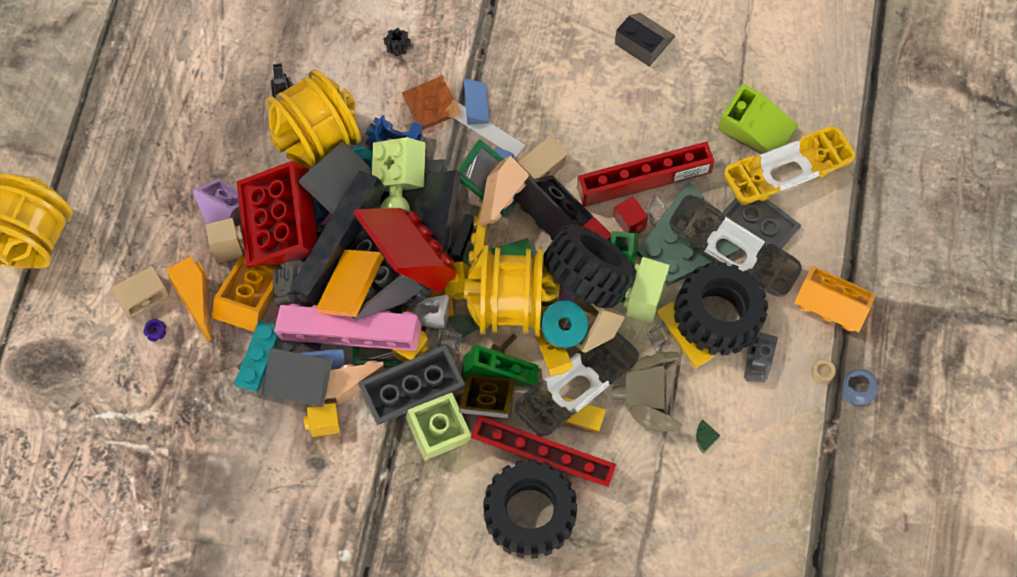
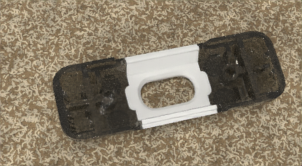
(704, 225)
(544, 407)

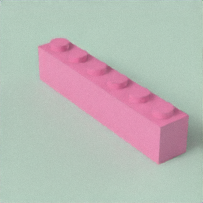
(375, 331)

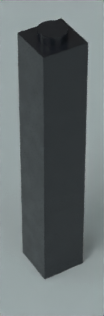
(336, 237)

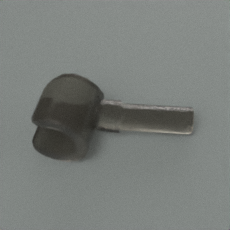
(504, 346)

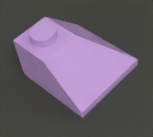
(218, 201)

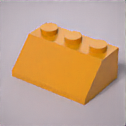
(835, 299)

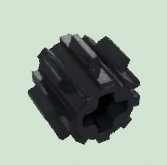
(397, 41)

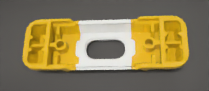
(815, 153)

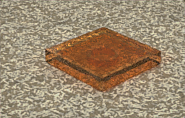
(431, 103)

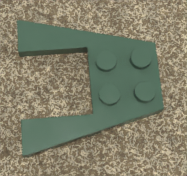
(670, 249)

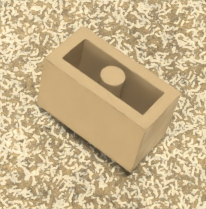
(544, 159)
(225, 240)
(139, 291)

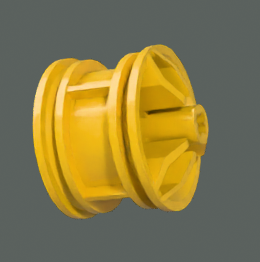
(312, 119)
(29, 221)
(509, 290)

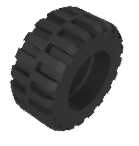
(589, 266)
(731, 285)
(537, 478)

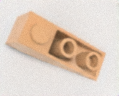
(500, 187)
(344, 381)

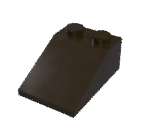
(488, 396)

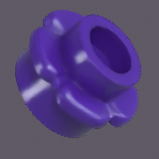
(154, 324)

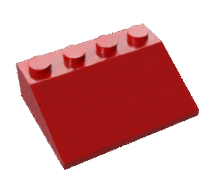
(276, 216)
(408, 246)

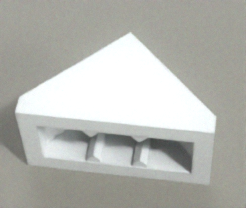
(433, 311)

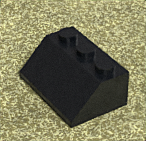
(551, 205)

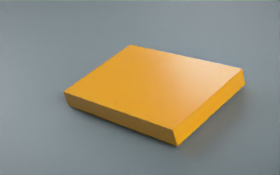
(350, 283)

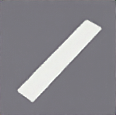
(492, 133)

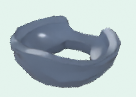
(860, 398)

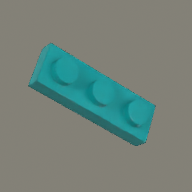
(255, 360)

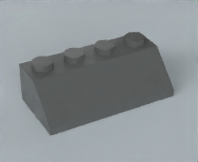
(410, 384)

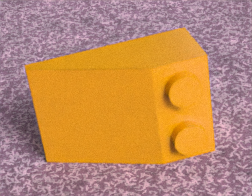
(190, 284)
(244, 295)

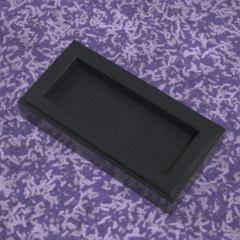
(462, 238)

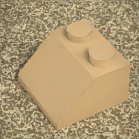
(602, 324)

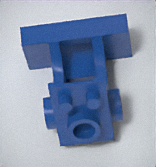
(384, 129)

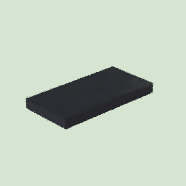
(437, 203)

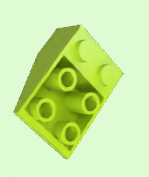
(756, 121)

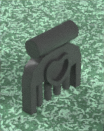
(282, 281)

